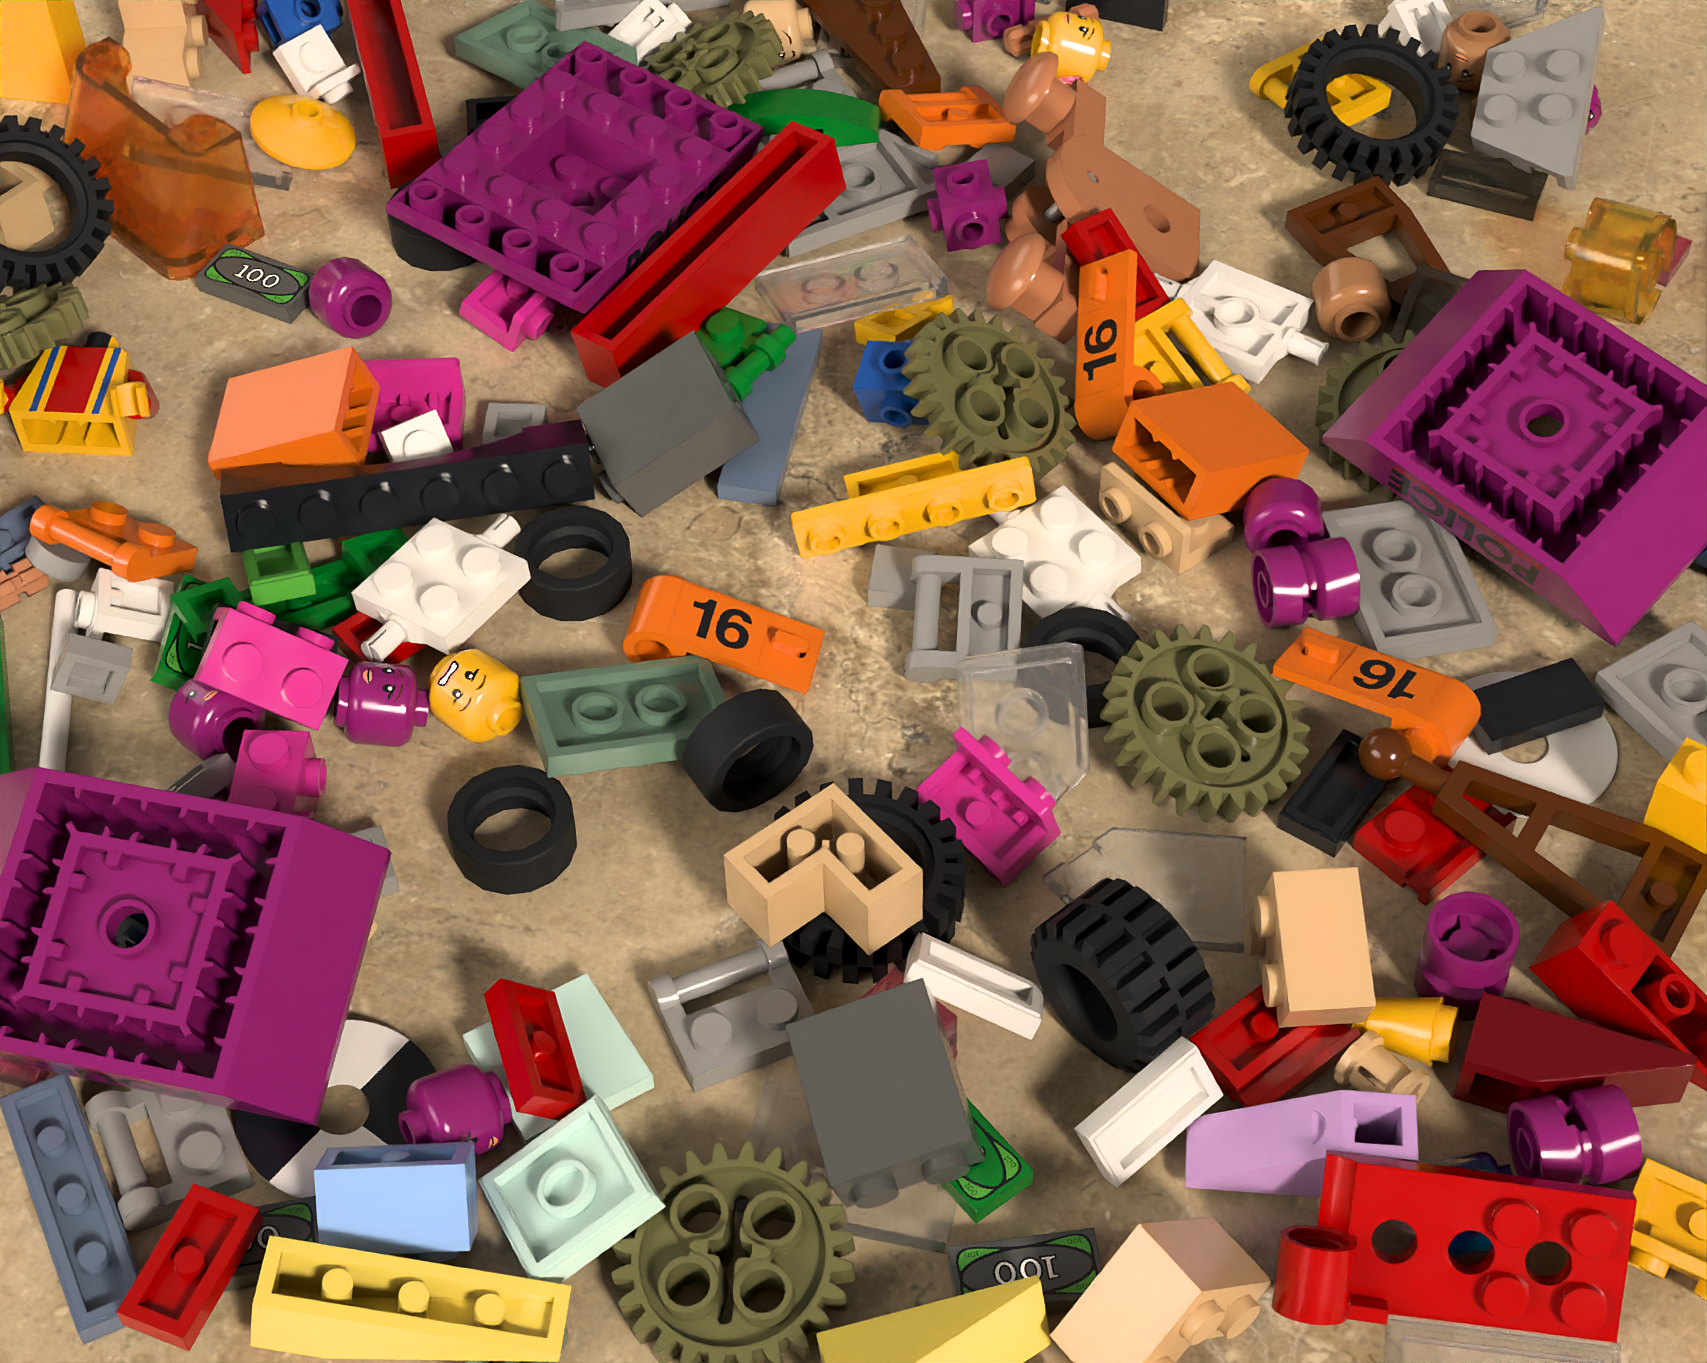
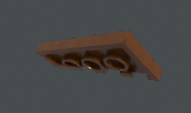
(880, 42)

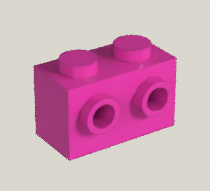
(279, 773)

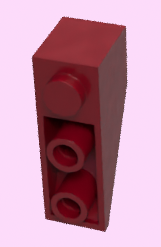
(1535, 1053)

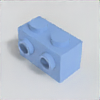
(399, 1199)

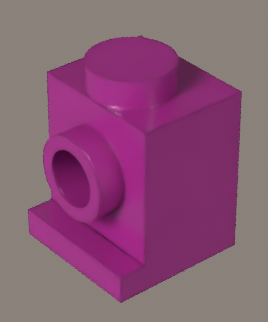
(990, 18)

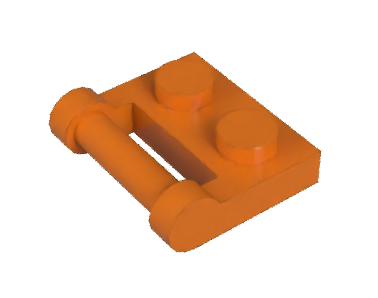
(947, 117)
(109, 535)

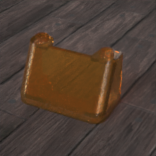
(172, 188)

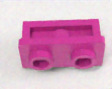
(508, 310)
(414, 388)
(271, 667)
(994, 812)

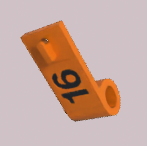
(1105, 347)
(685, 617)
(1423, 704)

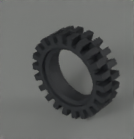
(1387, 61)
(85, 199)
(932, 848)

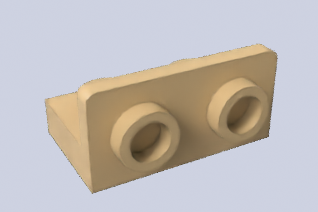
(1158, 526)

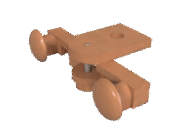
(1081, 179)

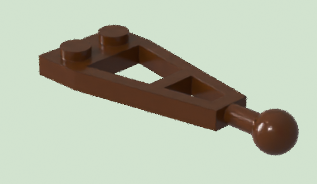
(1356, 215)
(1658, 895)

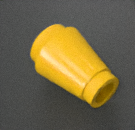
(1415, 1027)

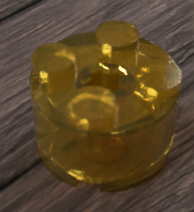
(1619, 260)

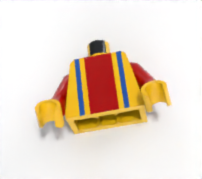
(80, 400)

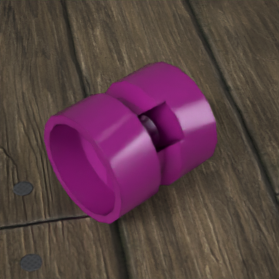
(1313, 581)
(1466, 951)
(1584, 1138)

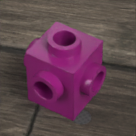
(967, 205)

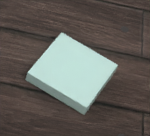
(600, 1047)
(571, 1193)

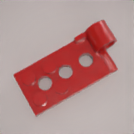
(1340, 1275)

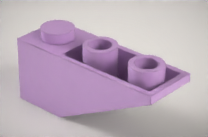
(1285, 1142)

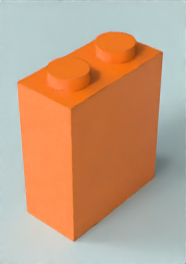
(297, 414)
(1206, 448)

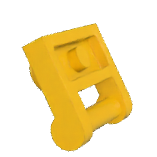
(1349, 96)
(1159, 355)

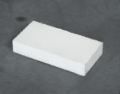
(976, 985)
(1149, 1111)

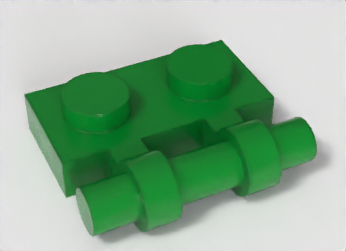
(745, 346)

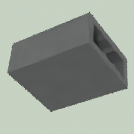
(665, 425)
(884, 1095)

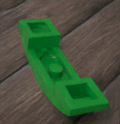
(839, 115)
(319, 611)

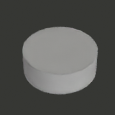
(57, 560)

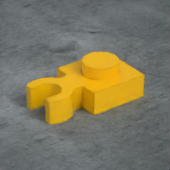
(901, 323)

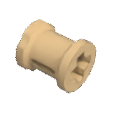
(1375, 1069)

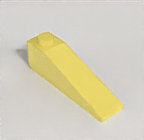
(400, 1308)

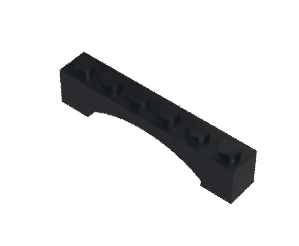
(303, 504)

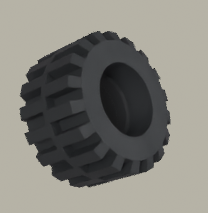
(1122, 974)

